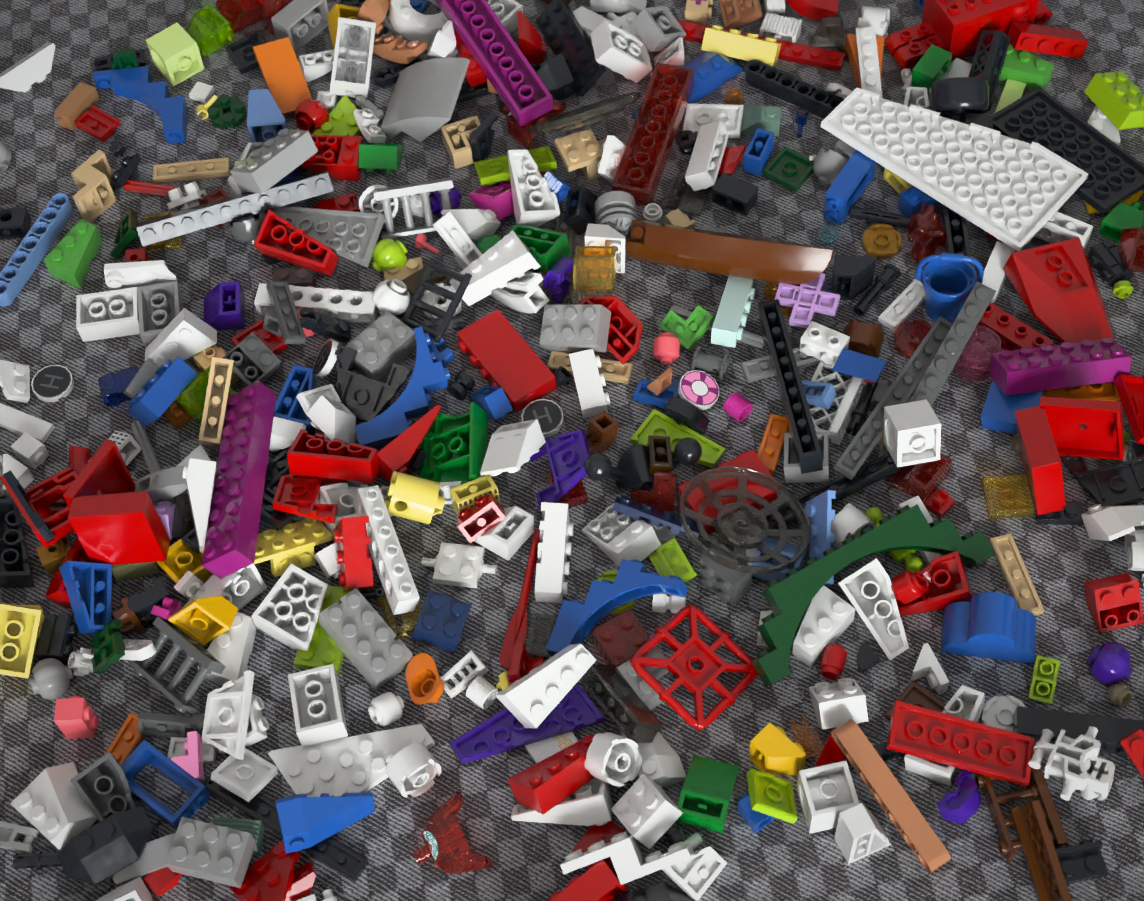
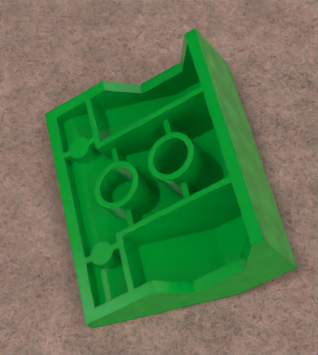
(456, 446)

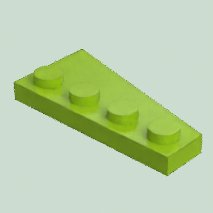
(661, 425)

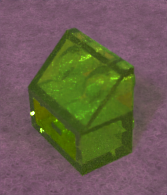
(209, 30)

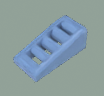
(825, 395)

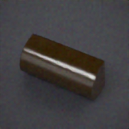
(659, 454)

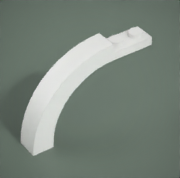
(467, 252)

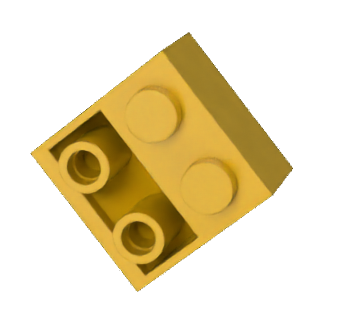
(775, 752)

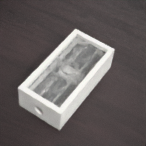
(352, 58)

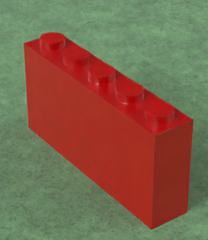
(506, 360)

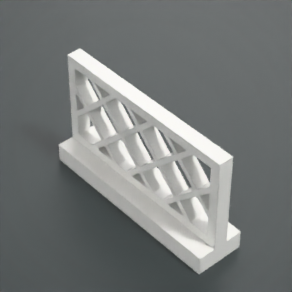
(848, 403)

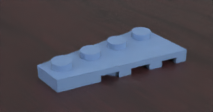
(820, 518)

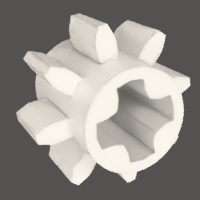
(81, 662)

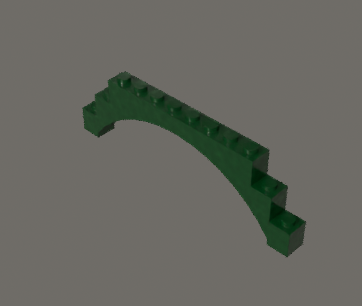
(793, 595)

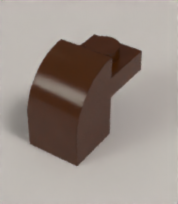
(601, 432)

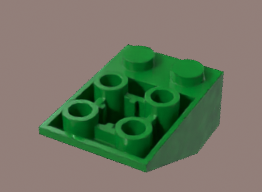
(707, 794)

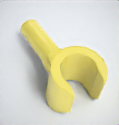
(204, 108)

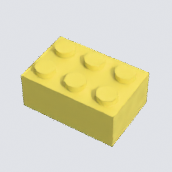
(18, 638)

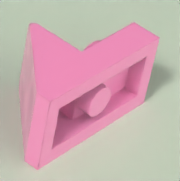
(193, 761)

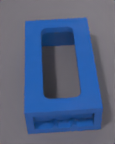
(848, 187)
(147, 754)

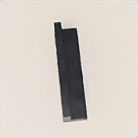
(996, 54)

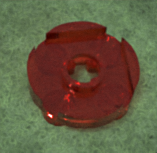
(911, 330)

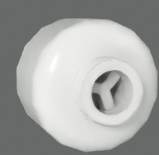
(386, 708)

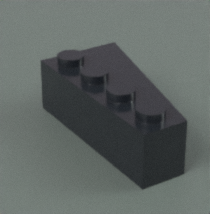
(14, 555)

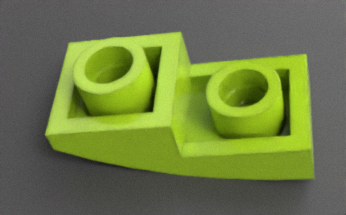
(1043, 679)

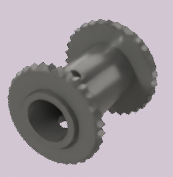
(710, 363)

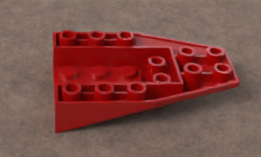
(1060, 290)

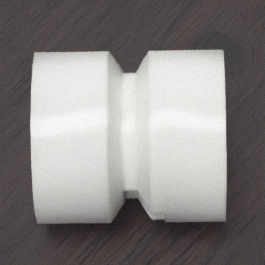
(665, 602)

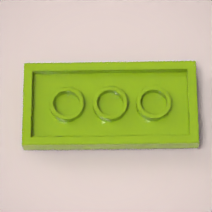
(497, 168)
(322, 648)

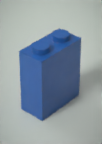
(999, 408)

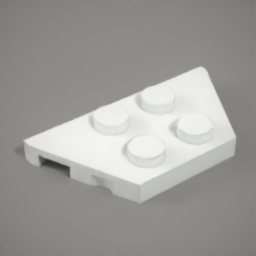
(228, 715)

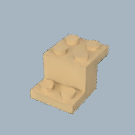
(582, 152)
(93, 186)

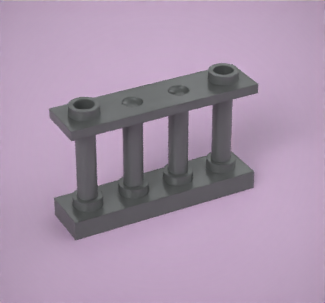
(194, 653)

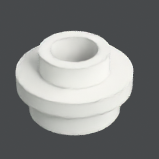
(652, 212)

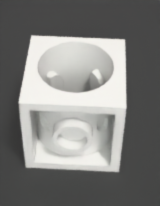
(912, 433)
(824, 794)

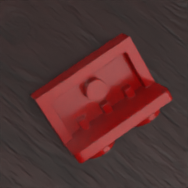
(522, 663)

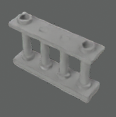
(404, 193)

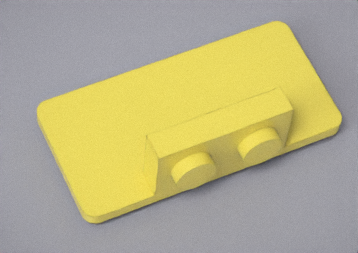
(291, 545)

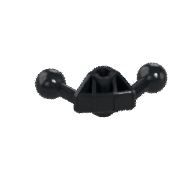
(634, 465)

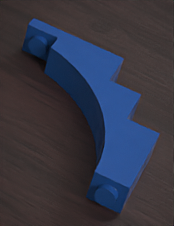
(139, 85)

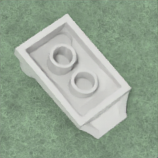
(136, 274)

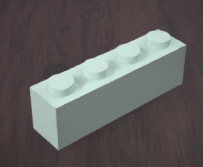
(732, 311)

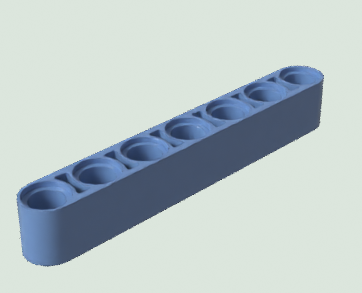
(34, 247)

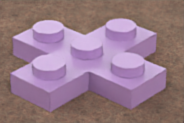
(807, 300)

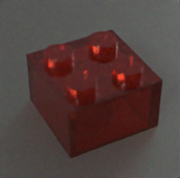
(619, 638)

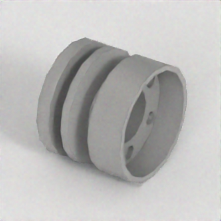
(617, 211)

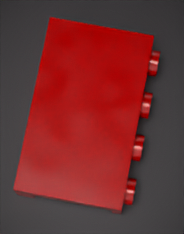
(744, 460)

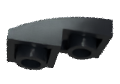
(683, 411)

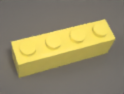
(741, 46)

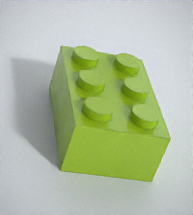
(1117, 99)

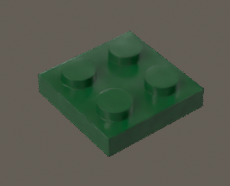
(789, 169)

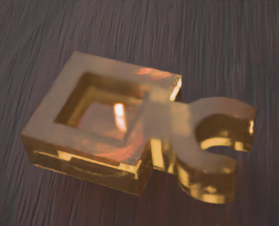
(806, 737)

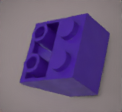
(225, 306)

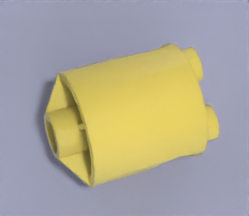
(413, 498)

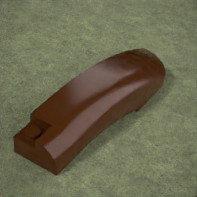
(727, 253)

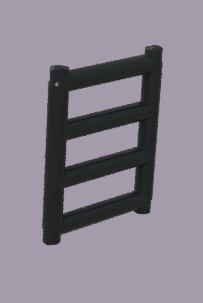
(455, 298)

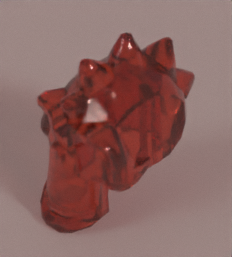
(925, 232)

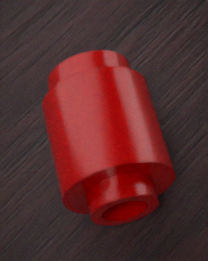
(833, 661)

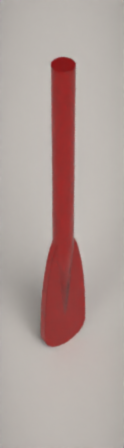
(518, 625)

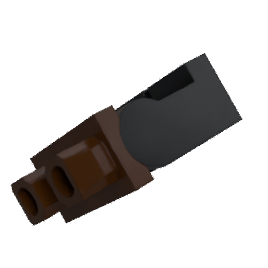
(137, 609)

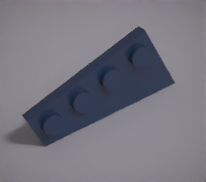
(656, 518)

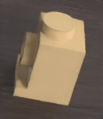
(677, 218)

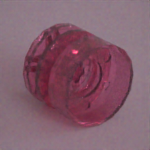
(976, 356)

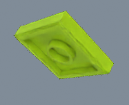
(771, 795)

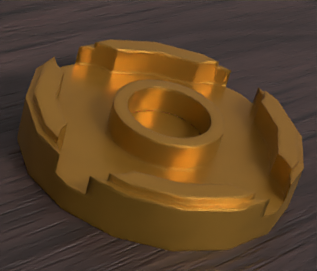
(881, 241)

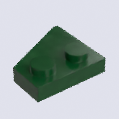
(124, 59)
(126, 233)

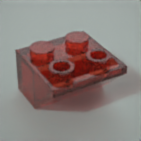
(922, 478)

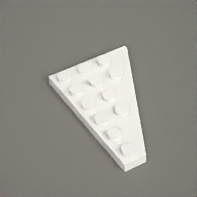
(345, 763)

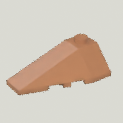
(375, 12)

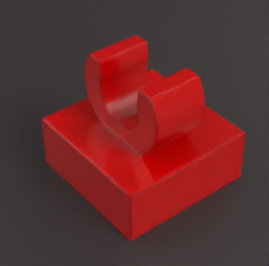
(939, 503)

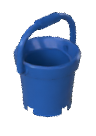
(947, 283)

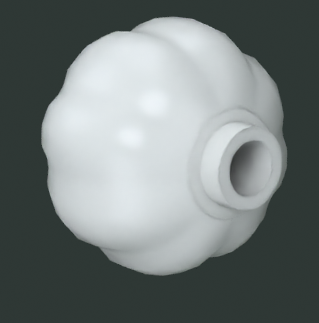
(391, 297)

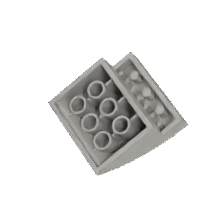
(424, 97)

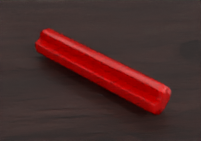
(148, 188)

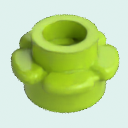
(1122, 289)

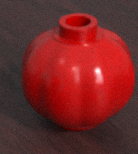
(310, 113)

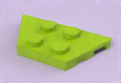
(341, 120)

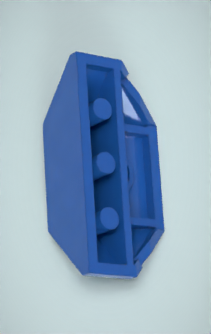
(711, 72)

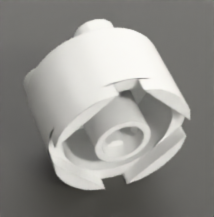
(875, 17)
(849, 523)
(613, 759)
(412, 769)

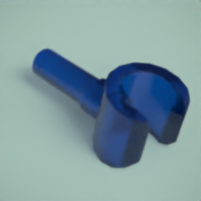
(801, 121)

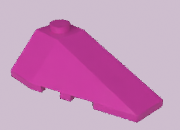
(496, 199)

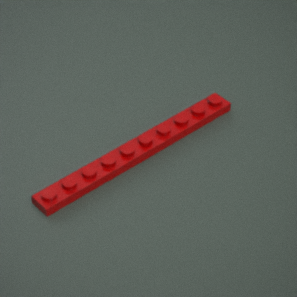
(789, 51)

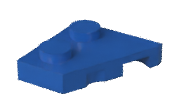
(646, 396)

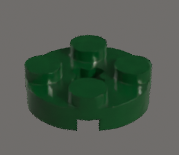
(224, 104)

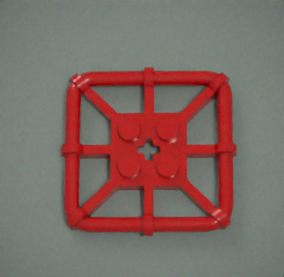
(694, 680)

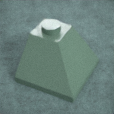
(762, 117)

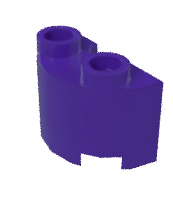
(558, 280)
(962, 802)

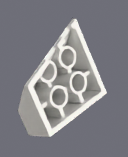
(292, 608)
(55, 805)

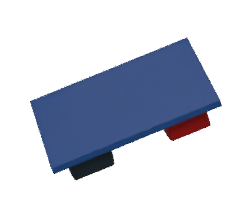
(859, 366)

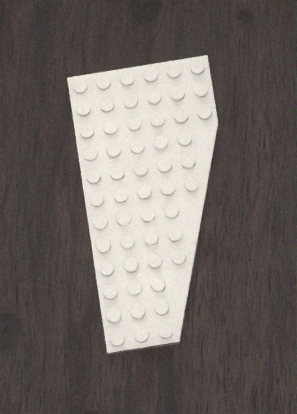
(971, 169)

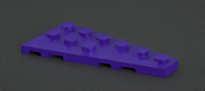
(505, 732)

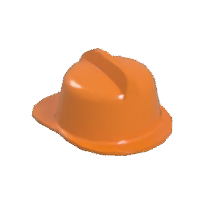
(423, 680)

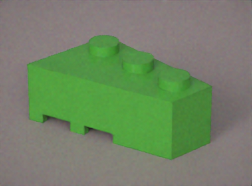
(1026, 68)
(74, 253)

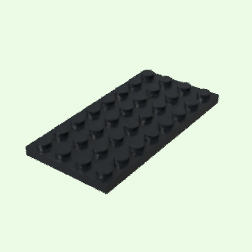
(1044, 120)

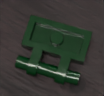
(108, 646)

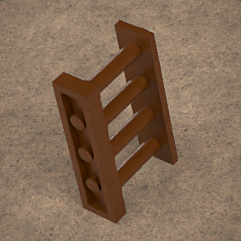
(1037, 790)

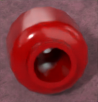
(907, 586)

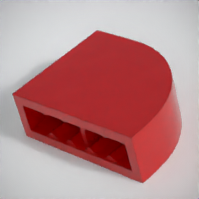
(815, 9)

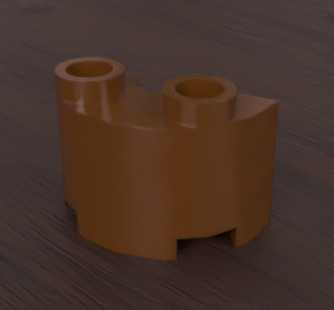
(864, 337)

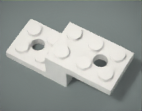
(627, 857)

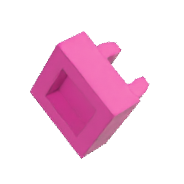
(167, 609)

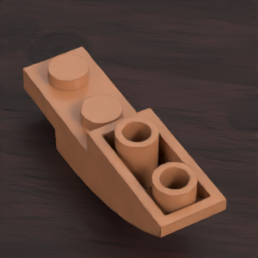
(397, 50)

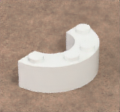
(413, 24)

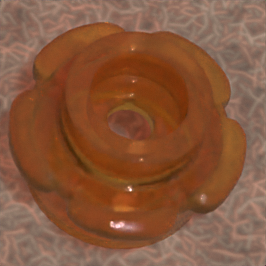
(737, 100)

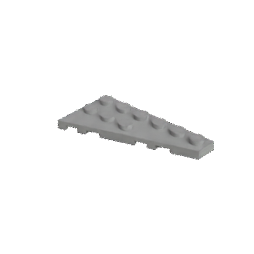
(345, 232)

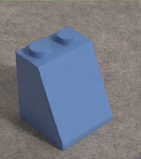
(263, 116)

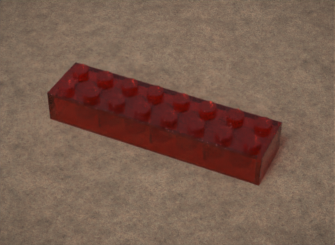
(654, 132)

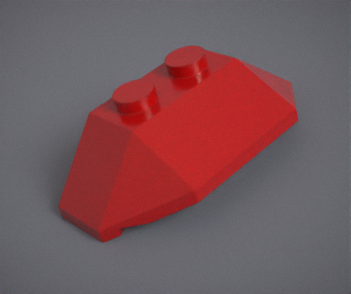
(624, 326)

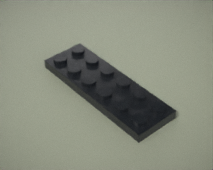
(569, 39)

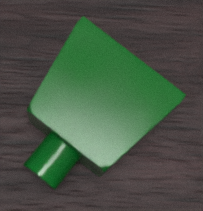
(1122, 218)

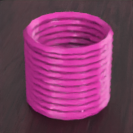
(737, 406)

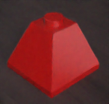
(530, 41)

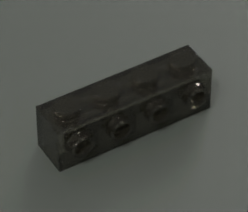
(621, 703)

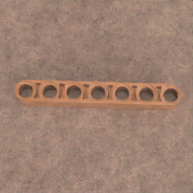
(891, 796)

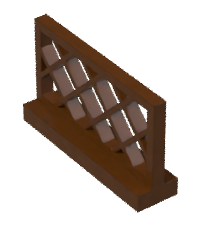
(1039, 852)

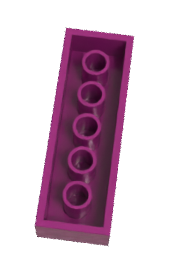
(1059, 366)

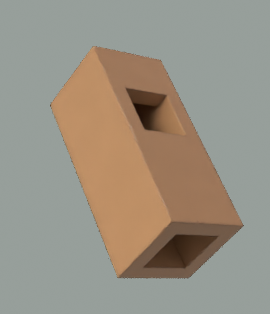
(75, 104)

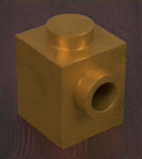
(53, 555)

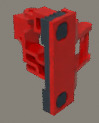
(35, 501)

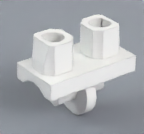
(193, 193)

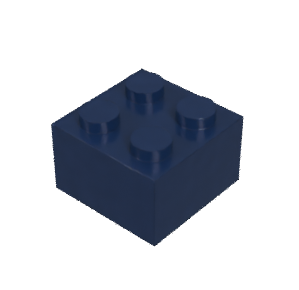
(441, 621)

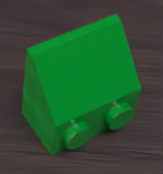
(931, 67)
(380, 156)

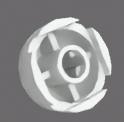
(368, 204)

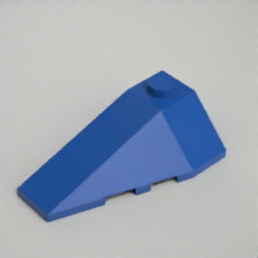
(313, 819)

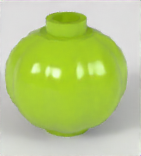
(389, 255)

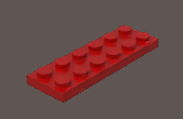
(960, 743)

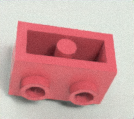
(75, 718)

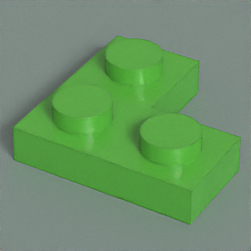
(688, 331)

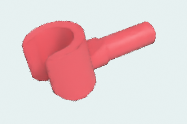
(421, 243)

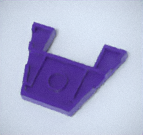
(567, 460)

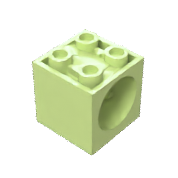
(175, 54)

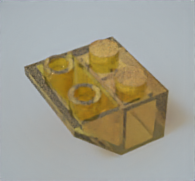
(595, 267)

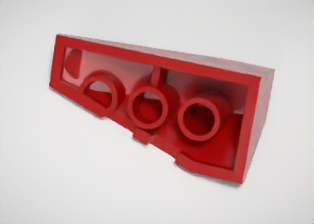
(402, 449)

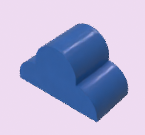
(989, 629)

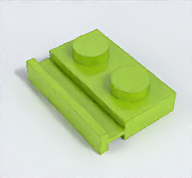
(671, 560)

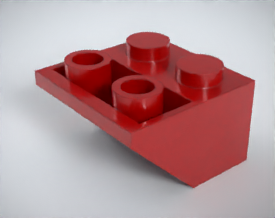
(1114, 602)

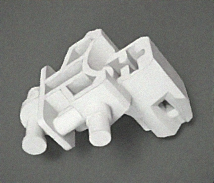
(1075, 763)

